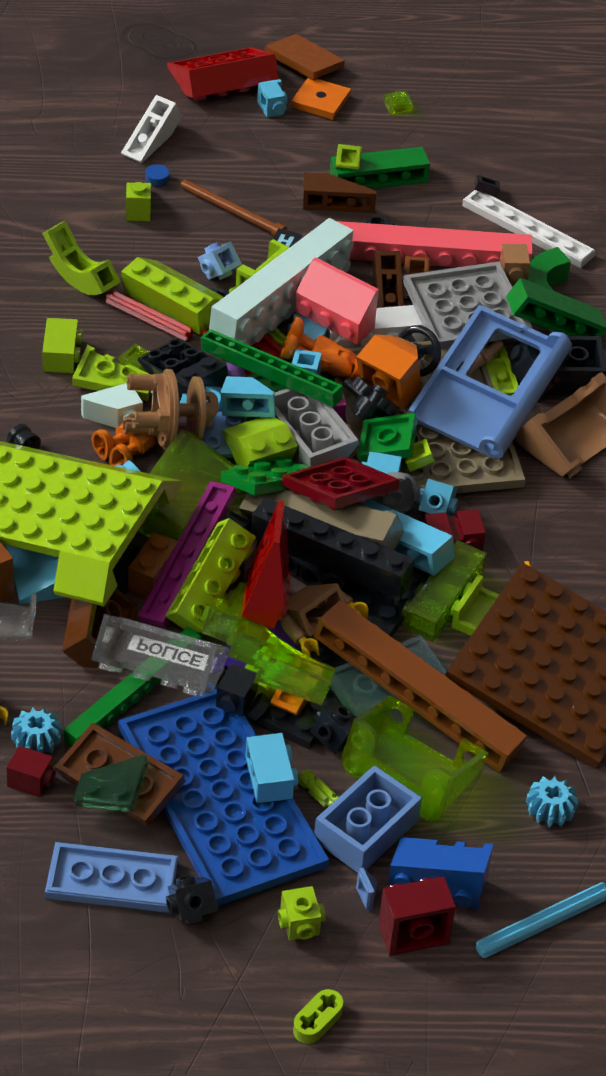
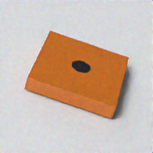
(320, 98)

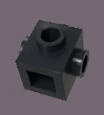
(333, 726)
(191, 899)

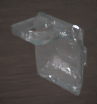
(17, 620)

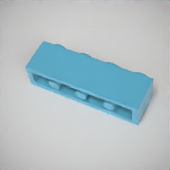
(423, 543)

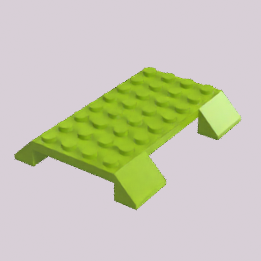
(75, 513)

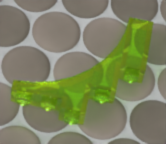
(256, 645)

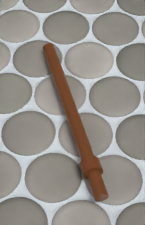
(232, 207)

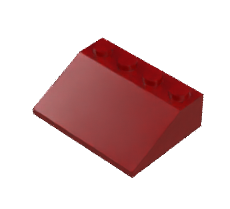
(224, 72)
(268, 575)

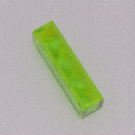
(433, 600)

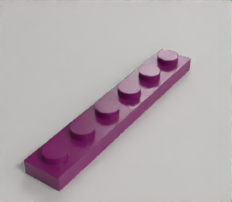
(209, 511)

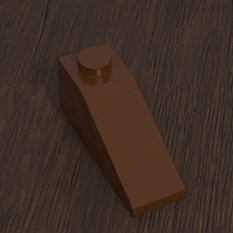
(333, 193)
(388, 278)

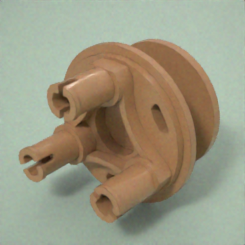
(166, 409)

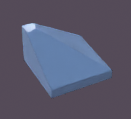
(366, 888)

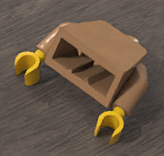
(308, 607)

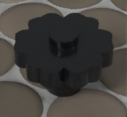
(372, 400)

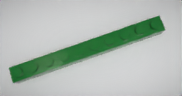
(272, 368)
(114, 702)

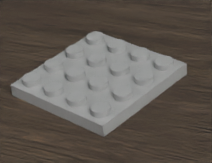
(452, 295)

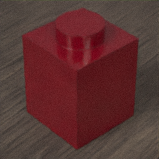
(30, 771)

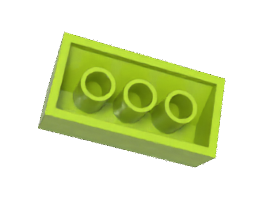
(170, 292)

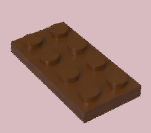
(101, 748)

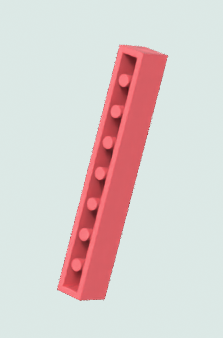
(442, 246)

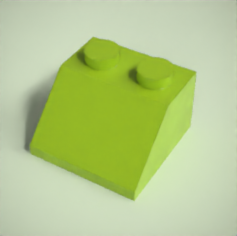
(260, 441)

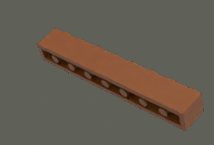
(418, 684)

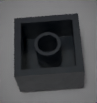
(580, 365)

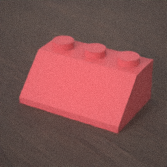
(337, 301)

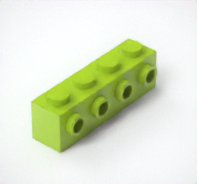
(211, 574)

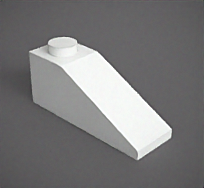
(153, 129)

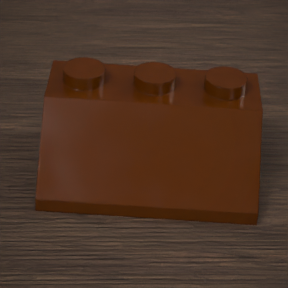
(85, 623)

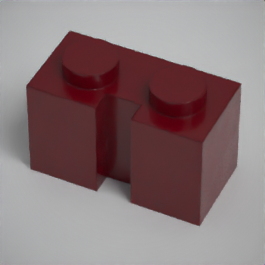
(464, 527)

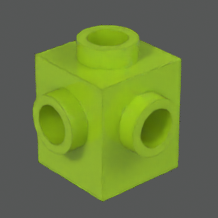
(301, 913)

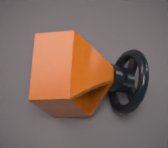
(395, 363)

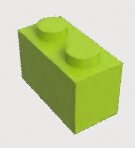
(60, 345)

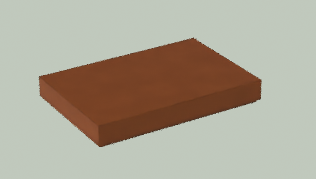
(305, 56)

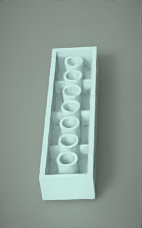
(271, 293)

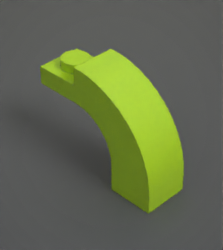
(75, 266)

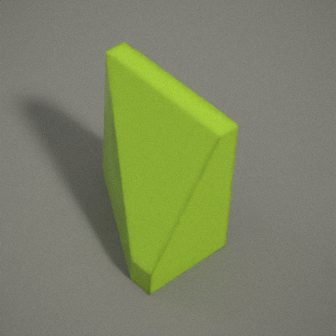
(348, 157)

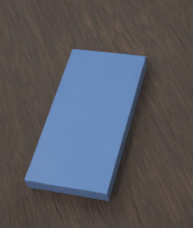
(110, 877)

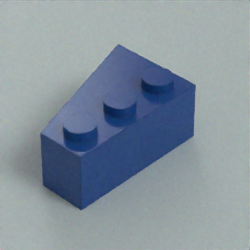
(462, 867)

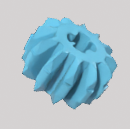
(37, 730)
(552, 801)

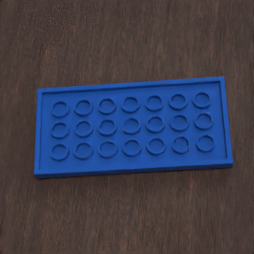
(215, 812)

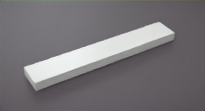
(522, 223)

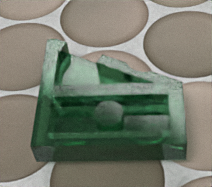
(113, 785)

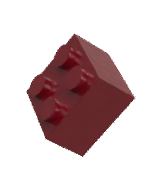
(416, 915)

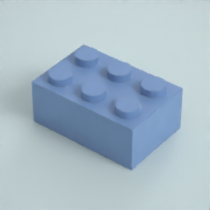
(367, 819)

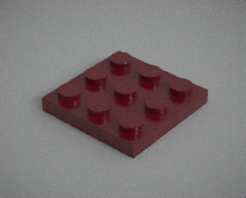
(340, 483)

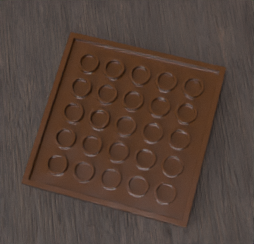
(541, 663)

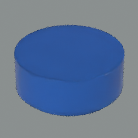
(157, 175)

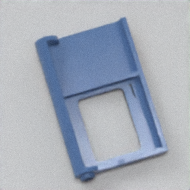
(473, 411)

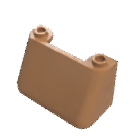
(569, 431)

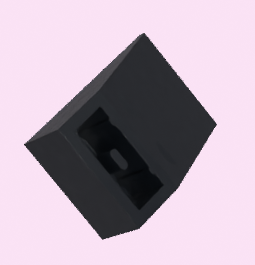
(185, 362)

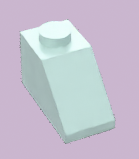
(111, 405)

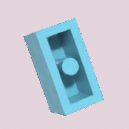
(270, 767)

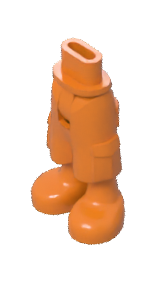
(335, 358)
(121, 446)

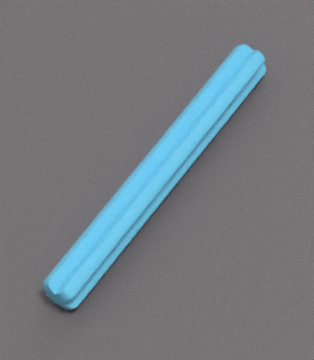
(541, 920)

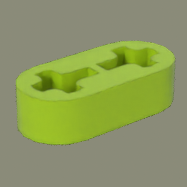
(323, 1020)

